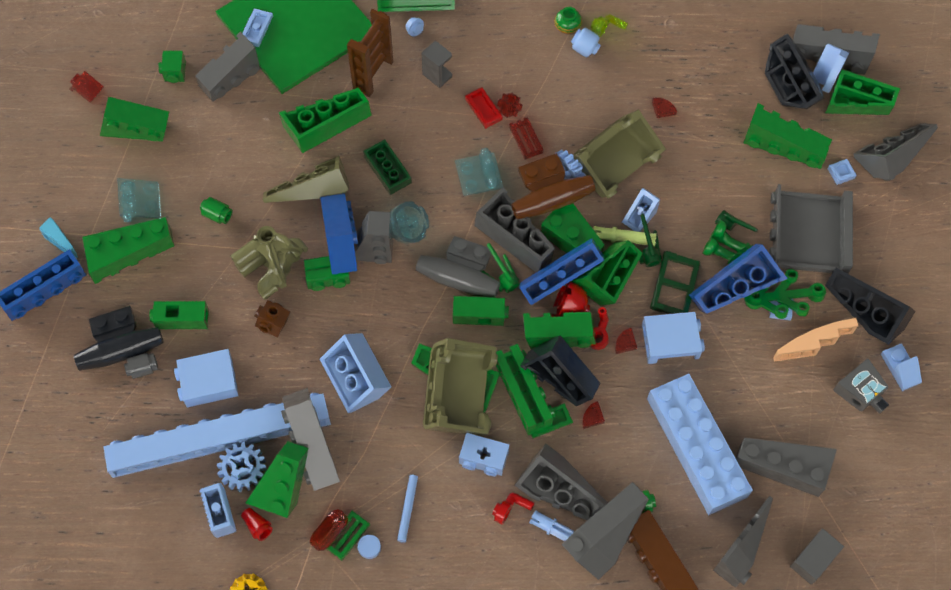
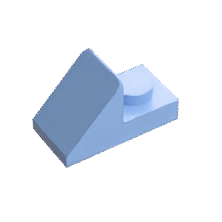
(903, 368)

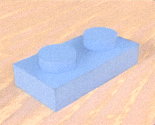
(257, 26)

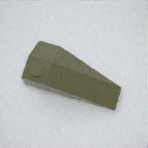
(324, 181)

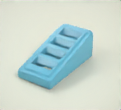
(55, 236)

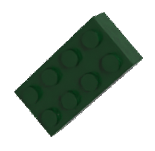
(387, 167)

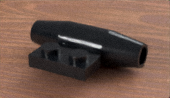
(116, 340)

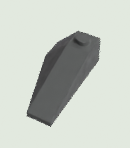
(895, 152)
(602, 537)

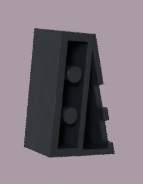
(562, 369)

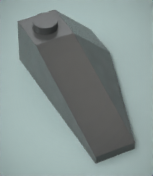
(557, 482)
(740, 557)

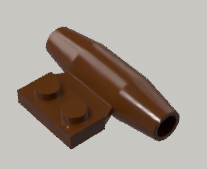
(549, 188)

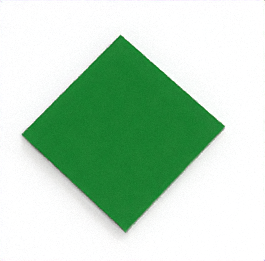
(300, 36)

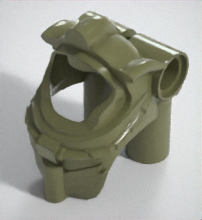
(272, 251)

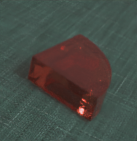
(663, 107)
(625, 342)
(593, 416)

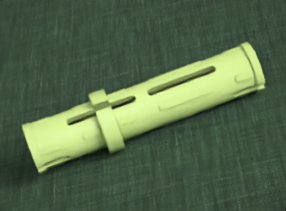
(614, 234)

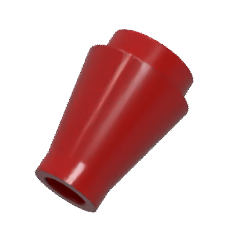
(258, 526)

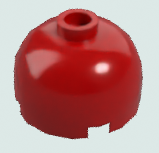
(571, 299)

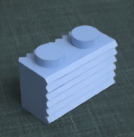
(218, 510)

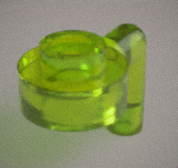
(600, 24)

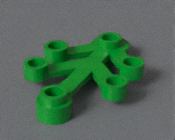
(761, 299)

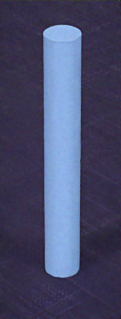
(407, 508)

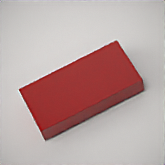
(483, 107)

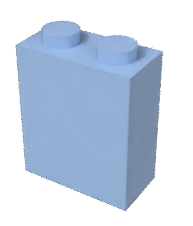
(206, 378)

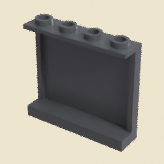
(812, 231)

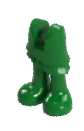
(719, 235)

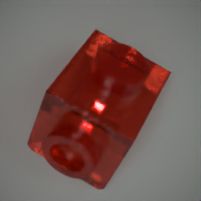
(86, 86)

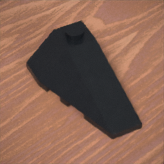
(874, 310)

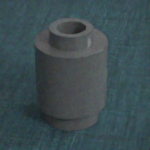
(141, 365)

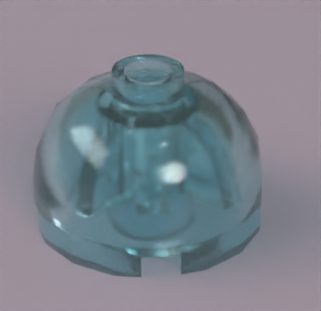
(409, 222)

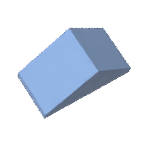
(645, 204)

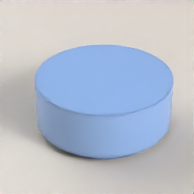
(369, 546)

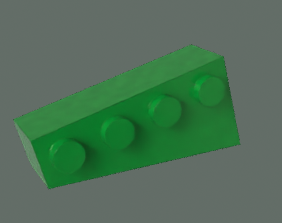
(786, 138)

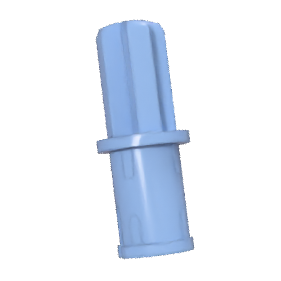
(551, 526)

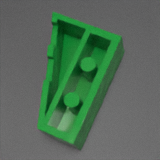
(861, 96)
(568, 229)
(574, 328)
(282, 482)

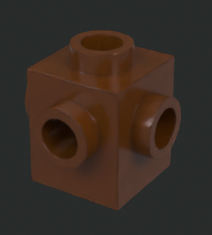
(271, 318)

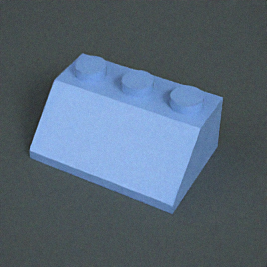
(355, 372)

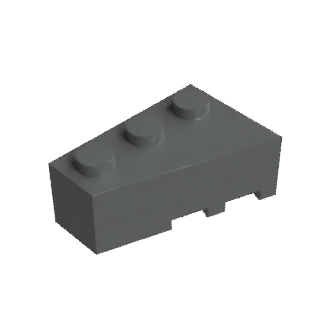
(375, 238)

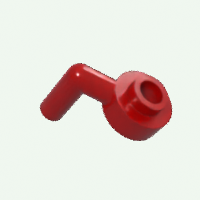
(600, 330)
(503, 510)

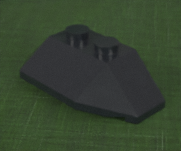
(791, 75)

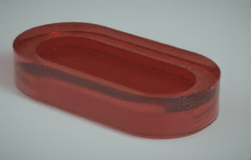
(328, 530)

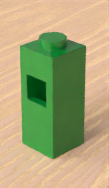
(479, 311)
(179, 314)

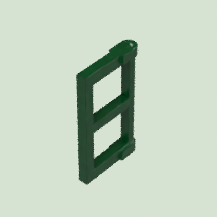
(677, 285)

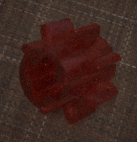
(509, 105)

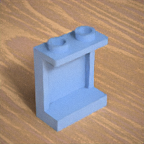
(672, 336)

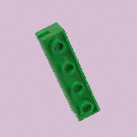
(524, 391)

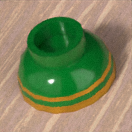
(568, 20)

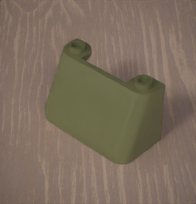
(619, 152)
(458, 387)

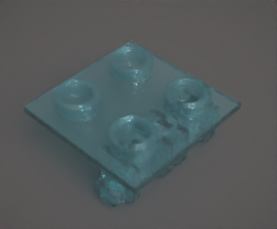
(479, 173)
(138, 199)

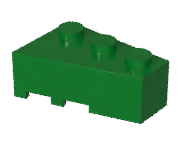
(133, 121)
(609, 277)

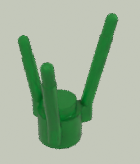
(508, 279)

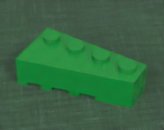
(325, 119)
(125, 246)

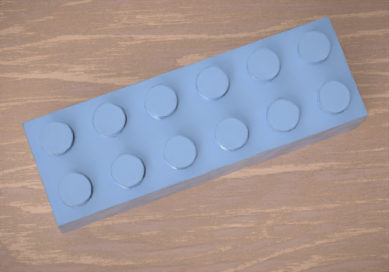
(699, 444)

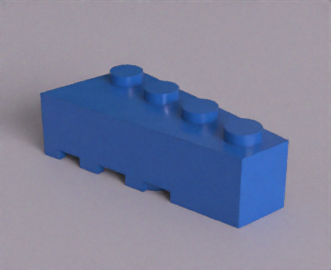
(340, 233)
(739, 279)

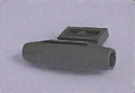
(461, 268)

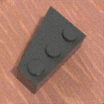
(229, 69)

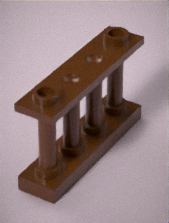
(371, 52)

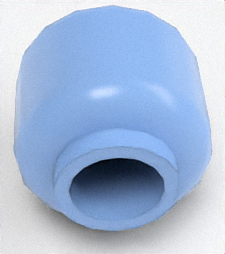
(585, 42)

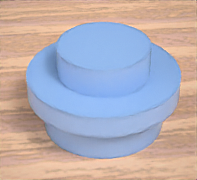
(414, 26)

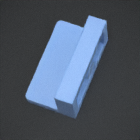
(830, 66)

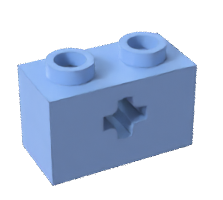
(475, 446)

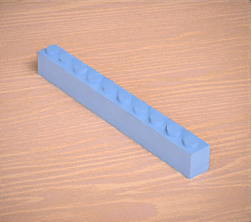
(203, 438)

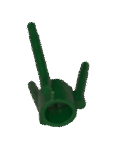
(731, 221)
(651, 255)

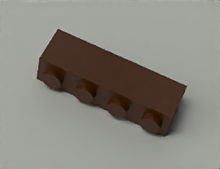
(659, 555)

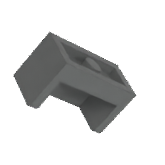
(432, 64)
(817, 556)

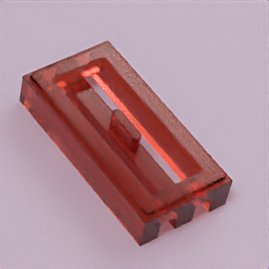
(520, 124)

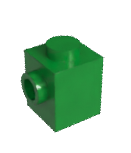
(173, 66)

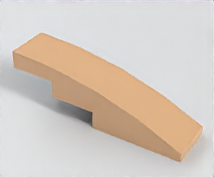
(811, 342)

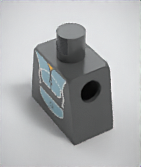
(863, 388)

